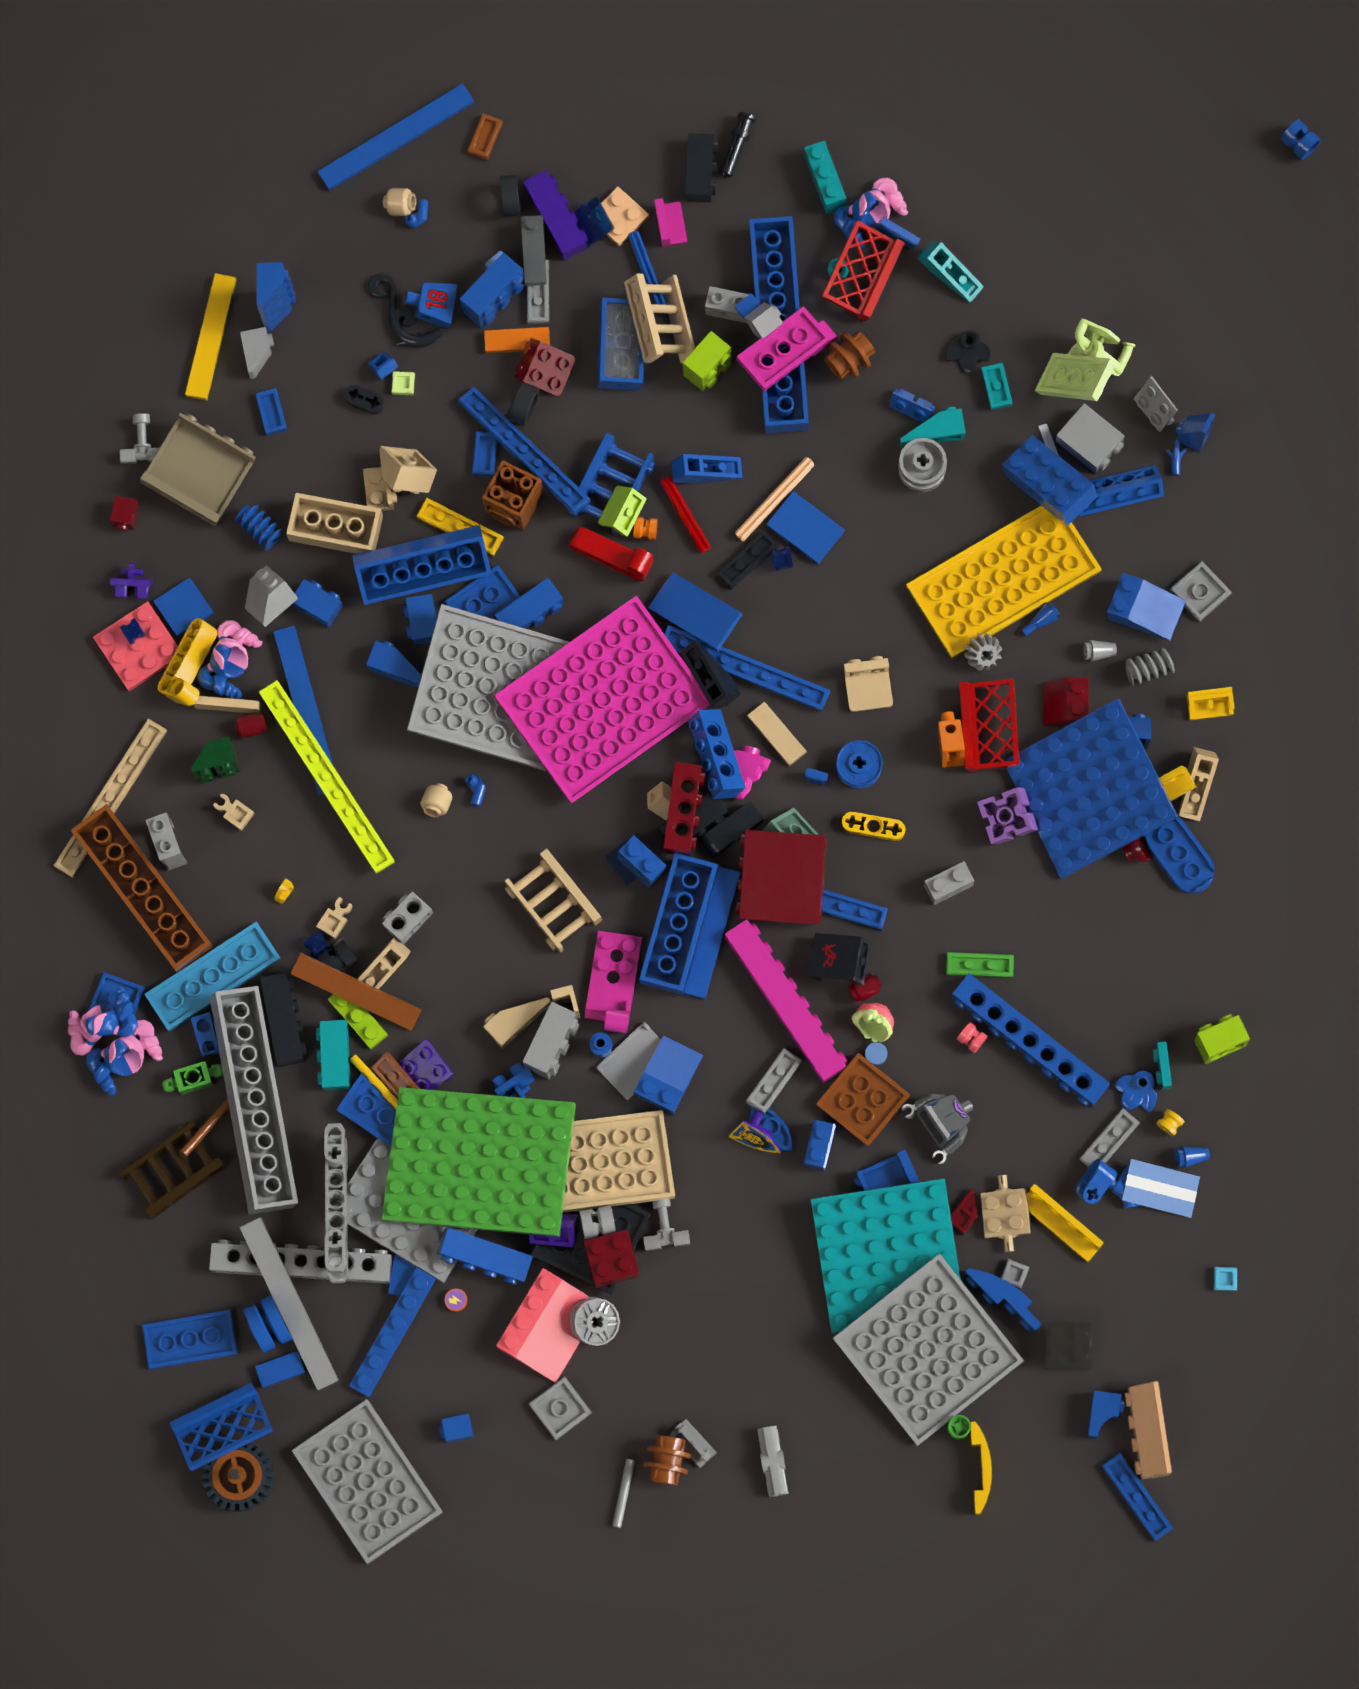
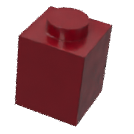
(124, 513)

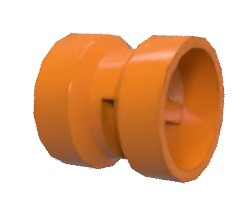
(645, 528)

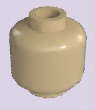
(399, 201)
(436, 800)

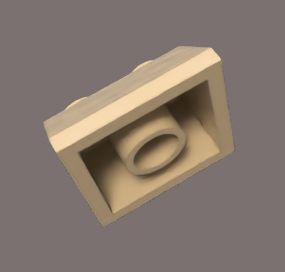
(406, 470)

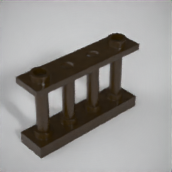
(174, 1192)

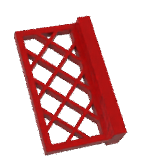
(879, 278)
(970, 725)

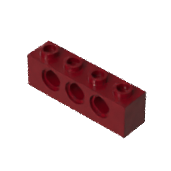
(683, 774)

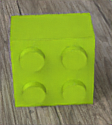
(707, 361)
(1221, 1039)

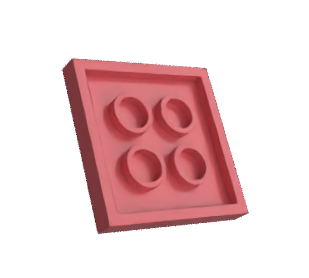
(143, 658)

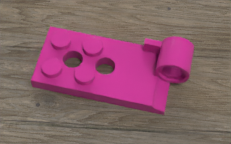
(802, 336)
(607, 1000)

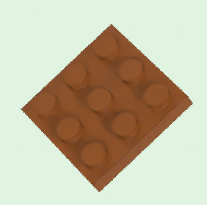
(863, 1099)

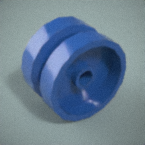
(265, 1325)

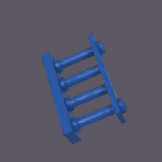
(599, 466)

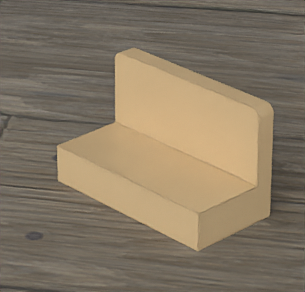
(565, 995)

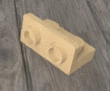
(378, 491)

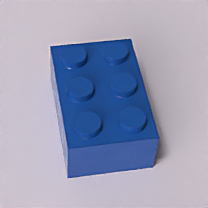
(492, 291)

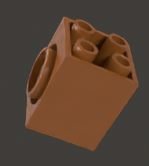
(512, 495)

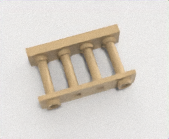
(645, 323)
(561, 881)

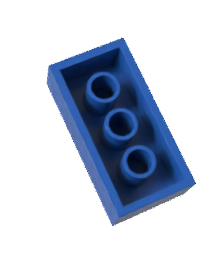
(1049, 480)

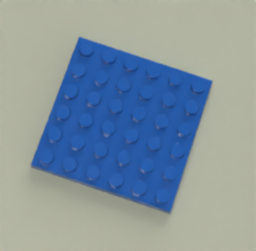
(1091, 788)

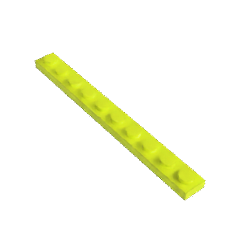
(326, 777)

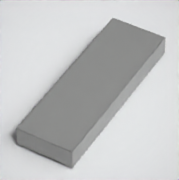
(538, 301)
(773, 1081)
(1110, 1138)

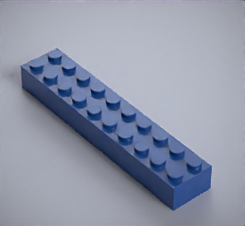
(777, 285)

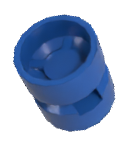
(1306, 144)

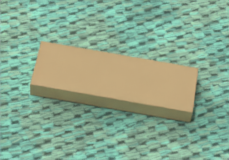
(228, 704)
(777, 734)

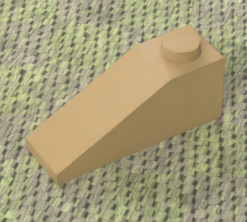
(1202, 770)
(385, 964)
(511, 1022)

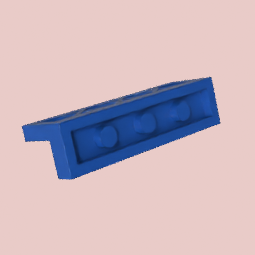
(1125, 493)

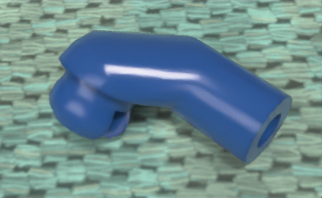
(420, 216)

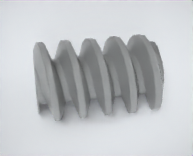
(1149, 665)

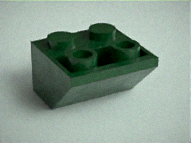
(216, 760)

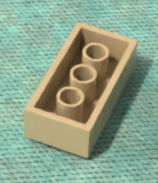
(334, 524)

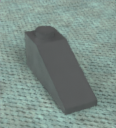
(533, 250)

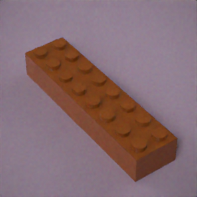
(142, 888)

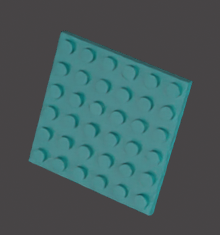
(877, 1241)

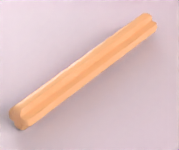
(774, 499)

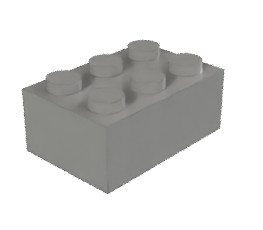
(551, 1041)

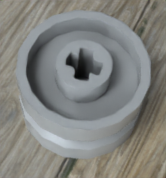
(920, 477)

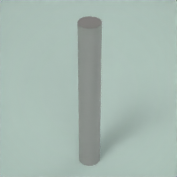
(623, 1493)

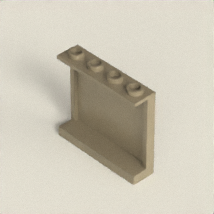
(198, 469)

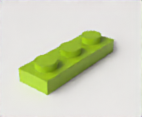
(360, 1021)

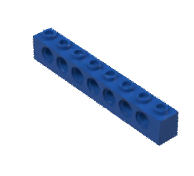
(1043, 1042)

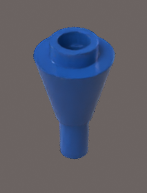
(1045, 616)

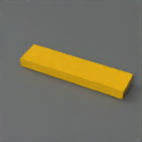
(449, 521)

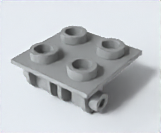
(1155, 404)

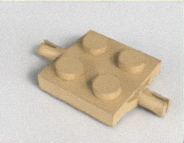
(1005, 1213)

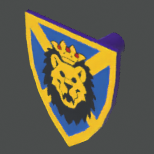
(754, 1135)

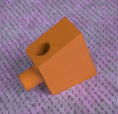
(951, 741)

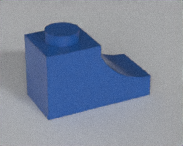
(1103, 1408)

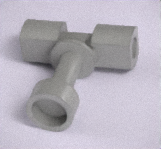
(142, 450)
(666, 1235)

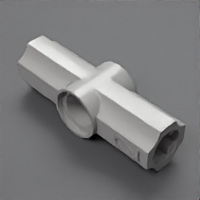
(772, 1461)

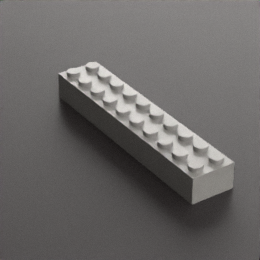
(253, 1100)

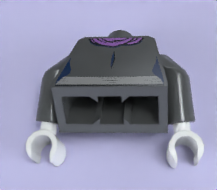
(944, 1120)

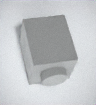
(764, 319)

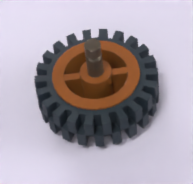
(239, 1478)

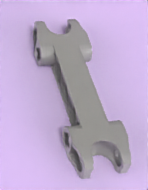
(336, 1168)

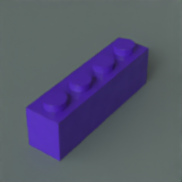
(556, 217)

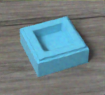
(1225, 1279)

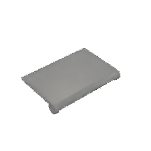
(629, 1060)

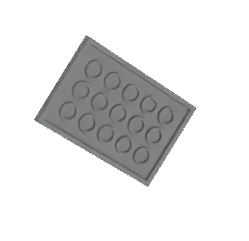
(364, 1213)
(367, 1481)

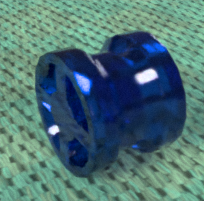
(782, 558)
(132, 631)
(316, 944)

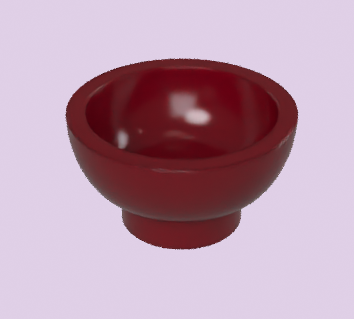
(1136, 851)

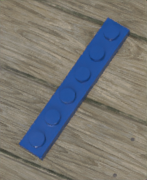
(392, 1332)

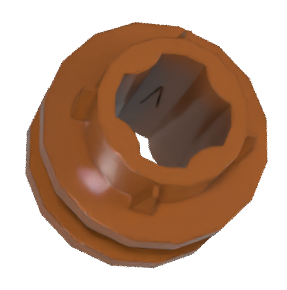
(849, 355)
(666, 1460)

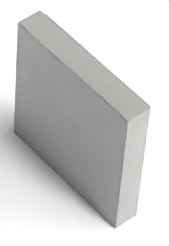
(1201, 591)
(560, 1408)

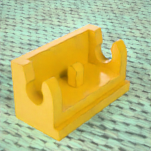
(1210, 703)

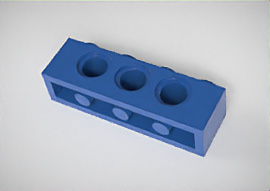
(716, 754)

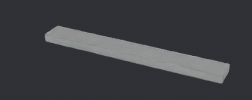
(289, 1303)

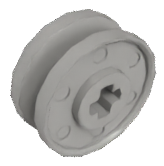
(581, 1323)

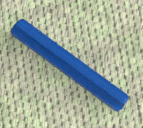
(645, 265)

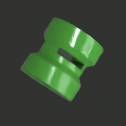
(957, 1424)

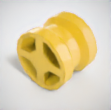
(1170, 1122)

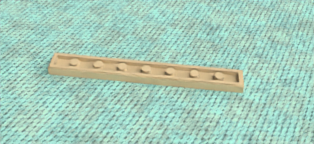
(115, 789)

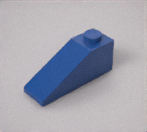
(1195, 430)
(705, 468)
(392, 664)

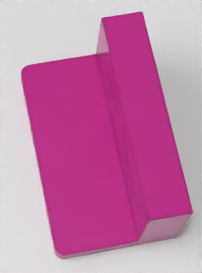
(670, 223)

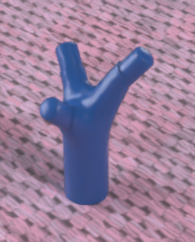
(1176, 458)

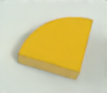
(284, 891)

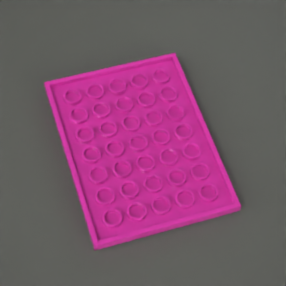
(602, 699)

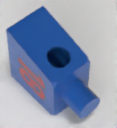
(434, 303)

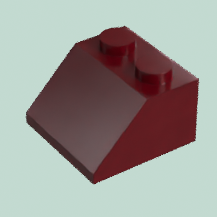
(1065, 700)

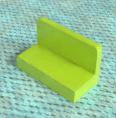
(622, 510)

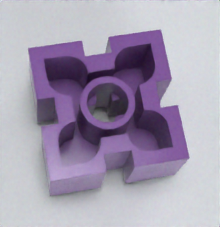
(996, 809)

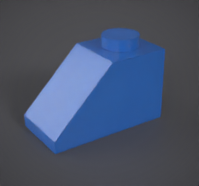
(1142, 727)

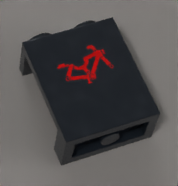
(839, 958)

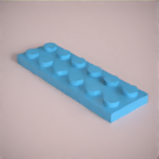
(218, 970)

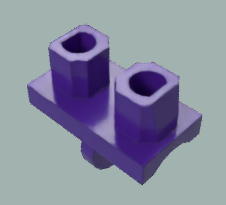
(141, 584)

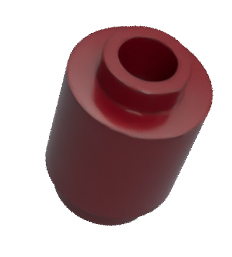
(250, 725)
(865, 991)

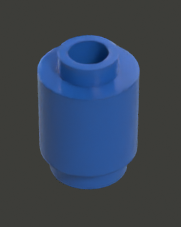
(601, 1052)

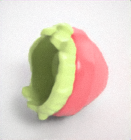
(874, 1021)

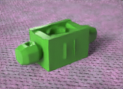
(171, 1085)

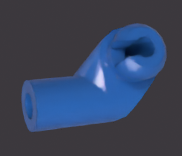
(477, 787)

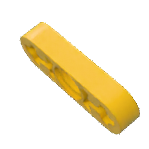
(888, 834)

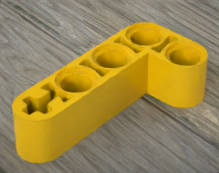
(186, 663)

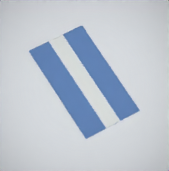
(1161, 1188)

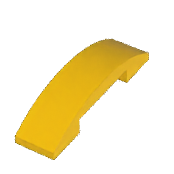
(978, 1439)

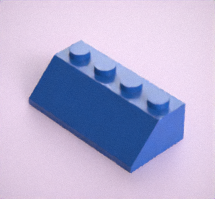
(274, 293)

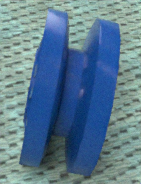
(868, 755)

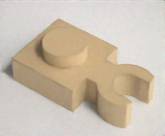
(236, 813)
(333, 921)

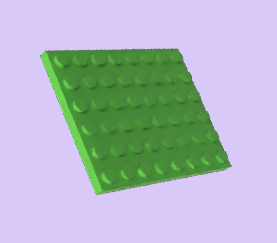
(479, 1161)

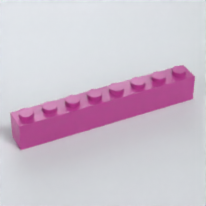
(785, 1001)

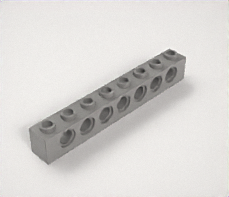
(379, 1274)

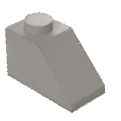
(257, 349)

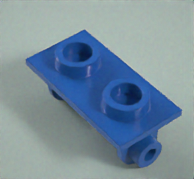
(903, 402)

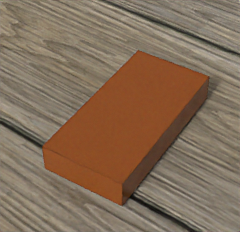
(485, 136)

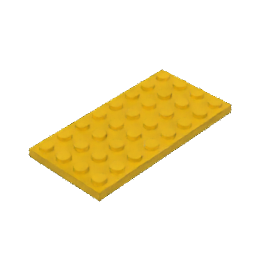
(1002, 578)

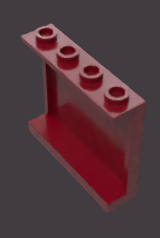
(782, 876)

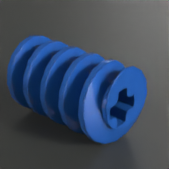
(258, 526)

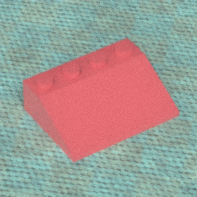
(541, 1327)

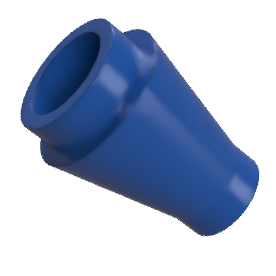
(1189, 1156)

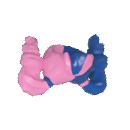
(871, 208)
(228, 659)
(101, 1021)
(123, 1056)

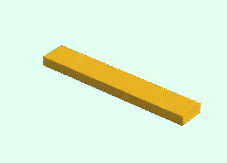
(211, 337)

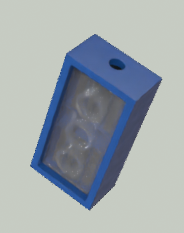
(618, 347)

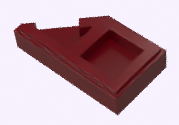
(965, 1213)

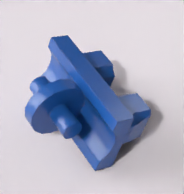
(515, 1086)

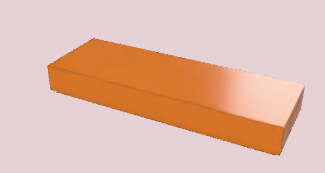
(513, 339)

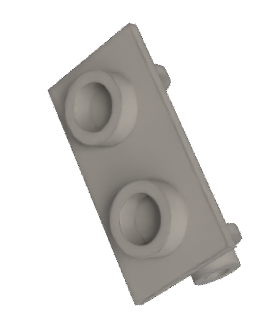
(694, 1443)

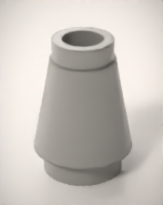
(1098, 650)

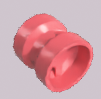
(967, 1035)

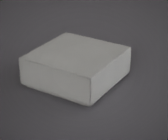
(1015, 1273)

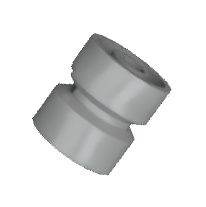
(604, 1218)

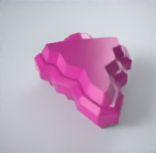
(750, 766)

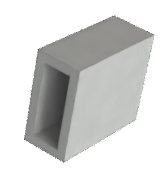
(1090, 439)

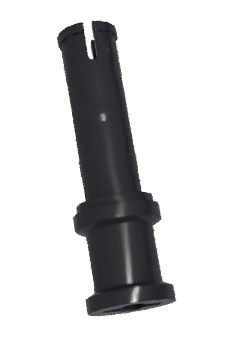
(740, 135)

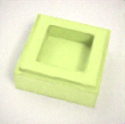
(403, 383)

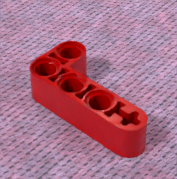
(612, 554)

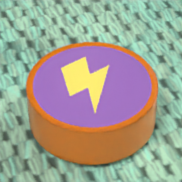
(455, 1300)

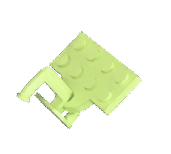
(1086, 366)

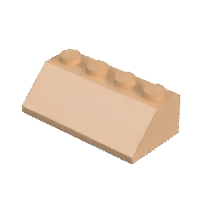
(1149, 1431)

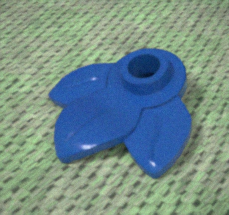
(1134, 1093)

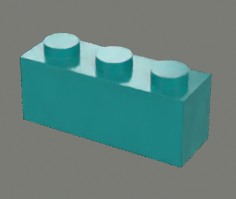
(824, 176)
(334, 1055)

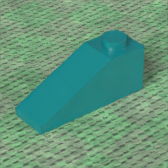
(950, 270)
(942, 427)

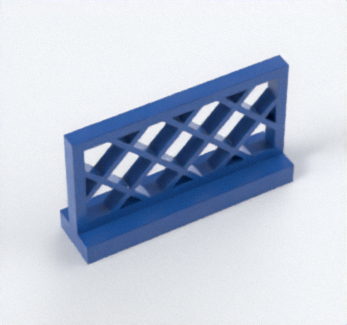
(216, 1413)

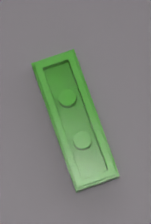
(980, 965)

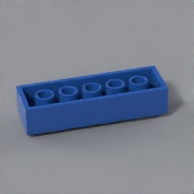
(421, 565)
(678, 924)

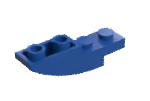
(998, 1290)

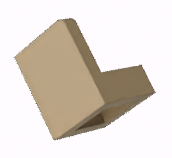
(659, 799)

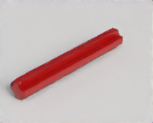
(685, 514)

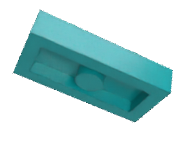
(996, 386)
(1163, 1076)

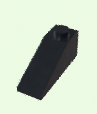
(710, 675)

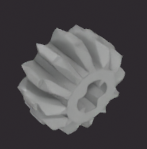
(991, 649)

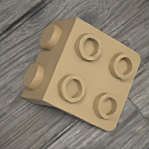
(868, 684)

